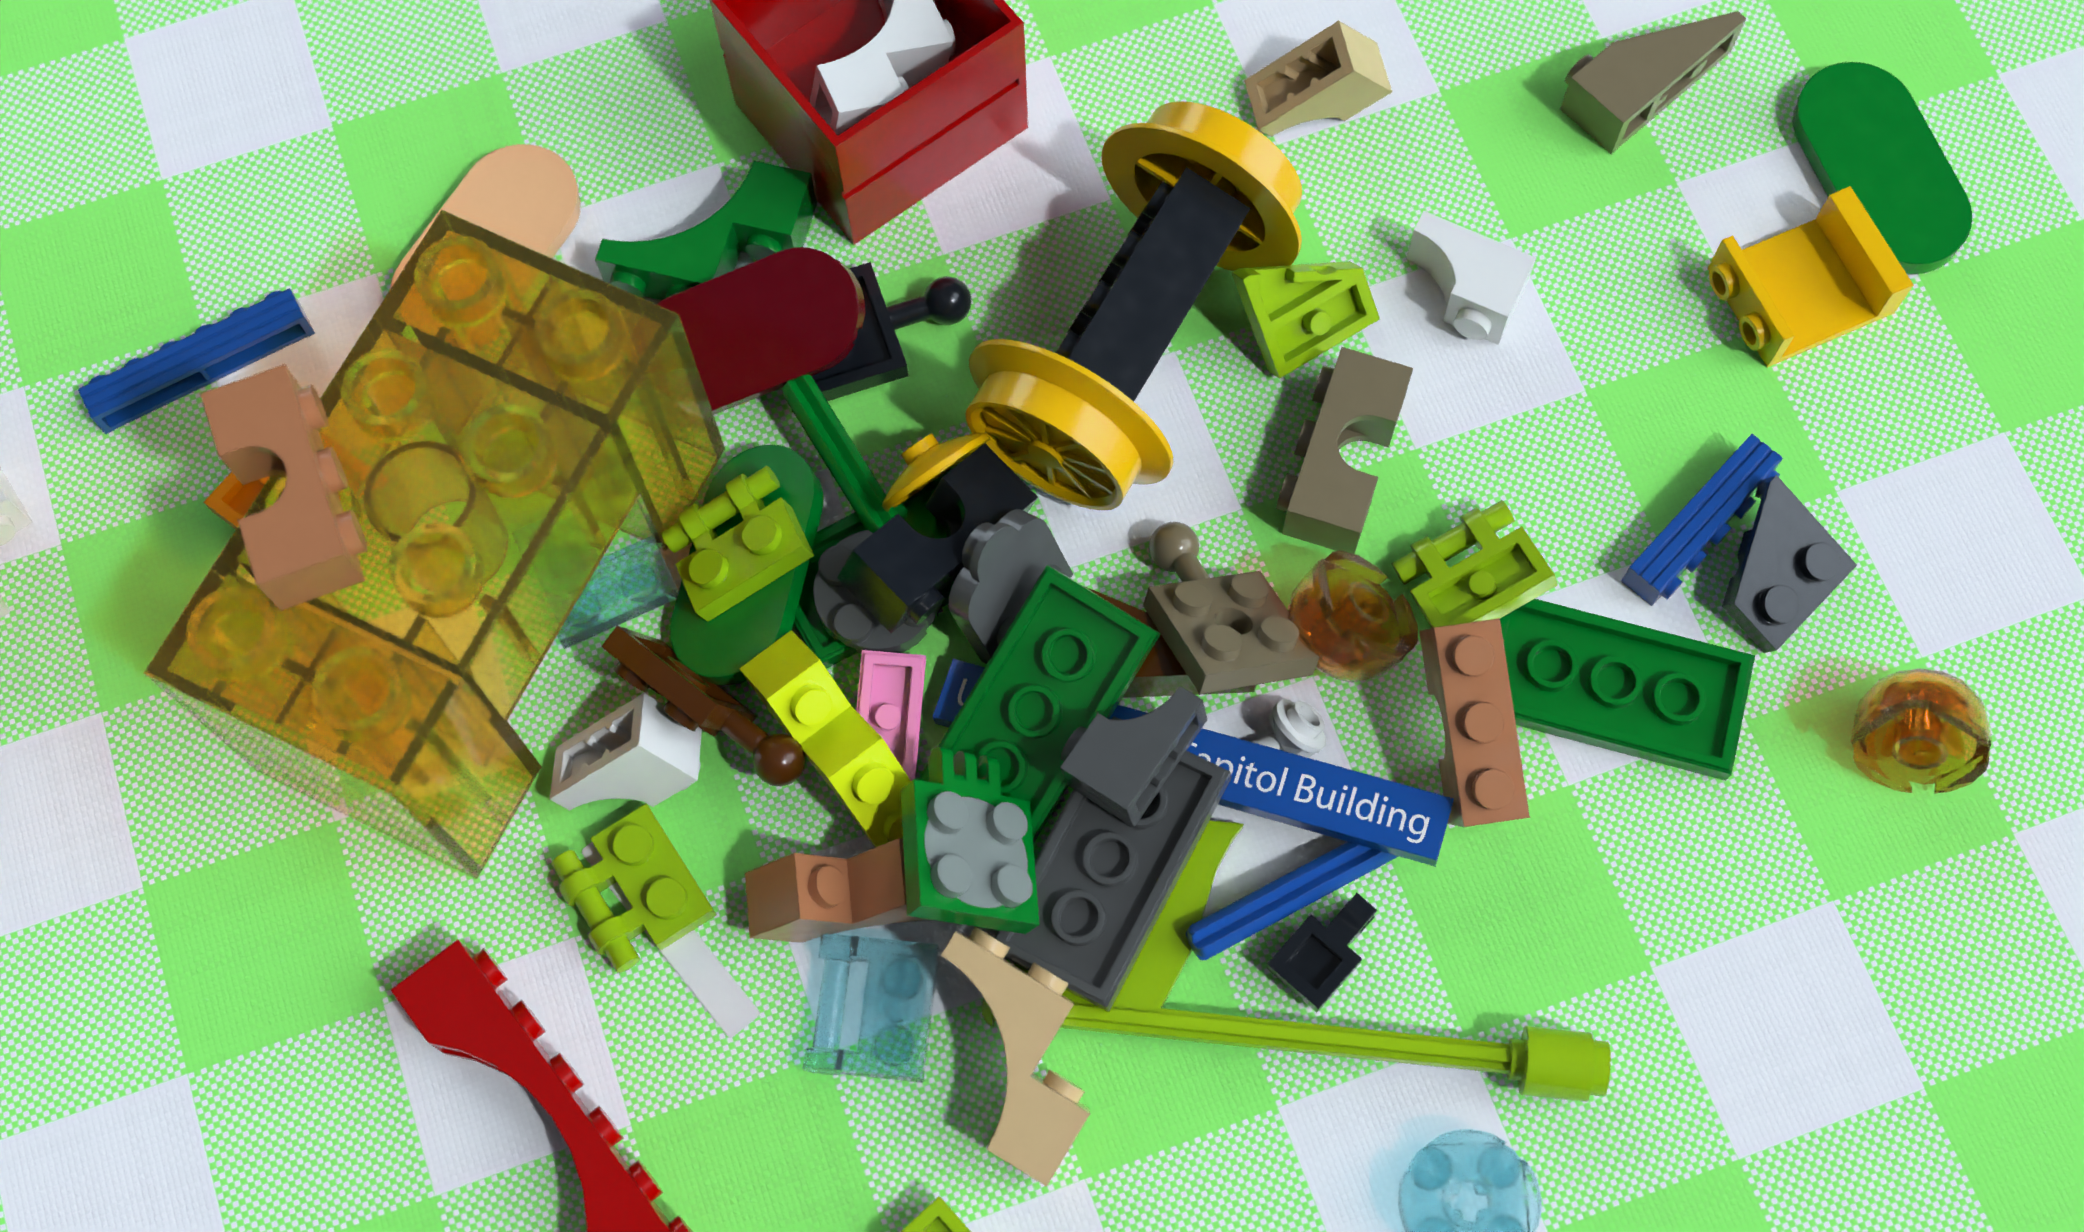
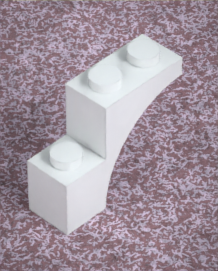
(898, 57)

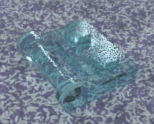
(893, 1012)

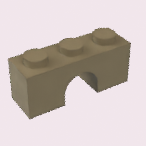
(1358, 404)

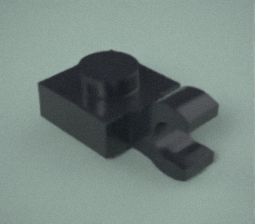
(1318, 956)

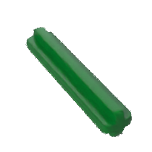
(838, 451)

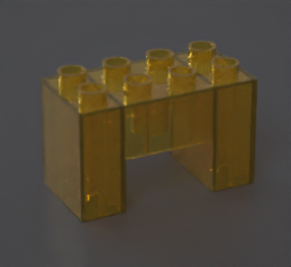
(491, 457)

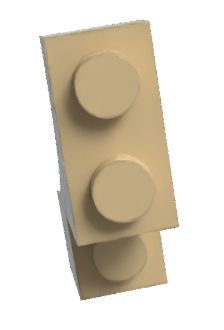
(1037, 1114)

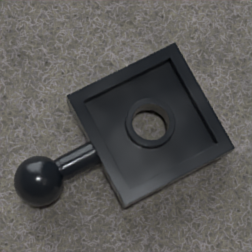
(876, 351)

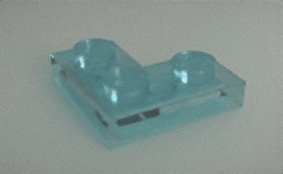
(620, 590)

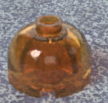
(1351, 618)
(1921, 731)

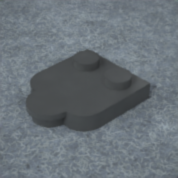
(999, 574)

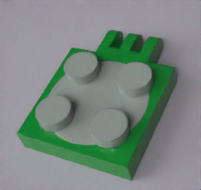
(968, 846)

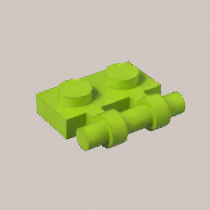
(746, 556)
(1483, 585)
(651, 877)

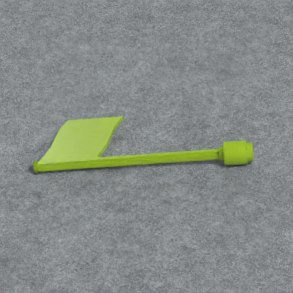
(1542, 1061)

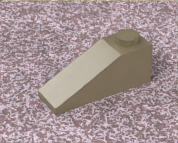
(1644, 75)

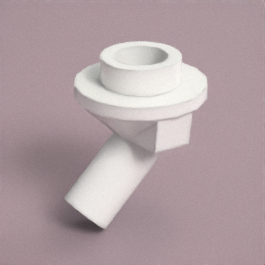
(1296, 729)

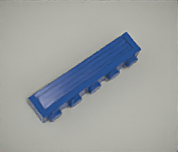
(1702, 522)

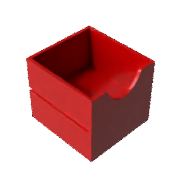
(904, 145)

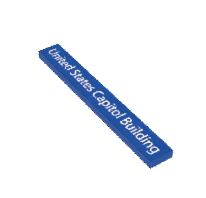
(1290, 786)

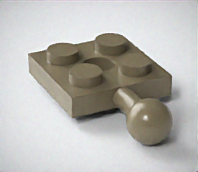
(1206, 613)

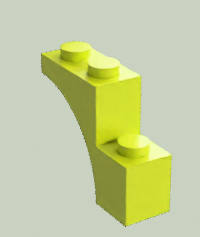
(831, 734)

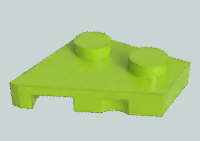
(1304, 309)

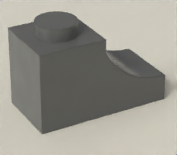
(1130, 759)

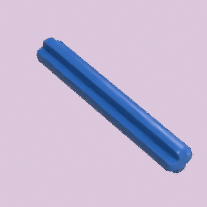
(1282, 898)

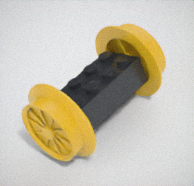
(1202, 199)

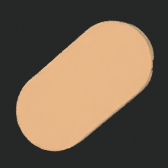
(518, 195)

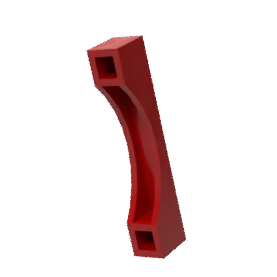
(467, 1016)

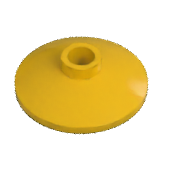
(929, 461)

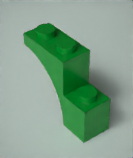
(760, 219)

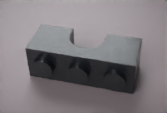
(902, 571)

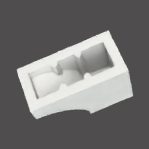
(1475, 273)
(627, 756)

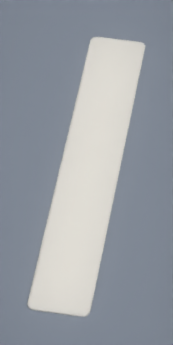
(699, 971)

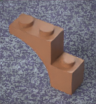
(823, 895)

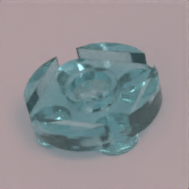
(1474, 1158)

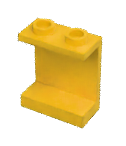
(1810, 280)

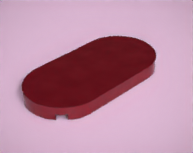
(769, 323)

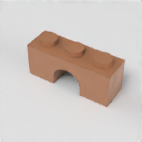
(304, 539)
(1482, 751)

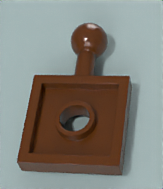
(697, 703)

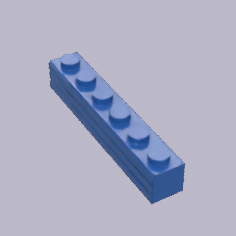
(195, 360)

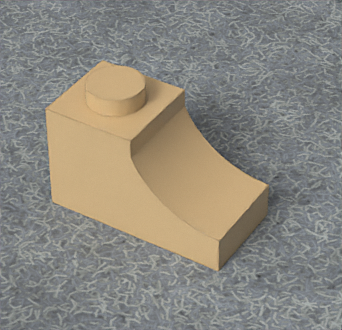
(1320, 79)

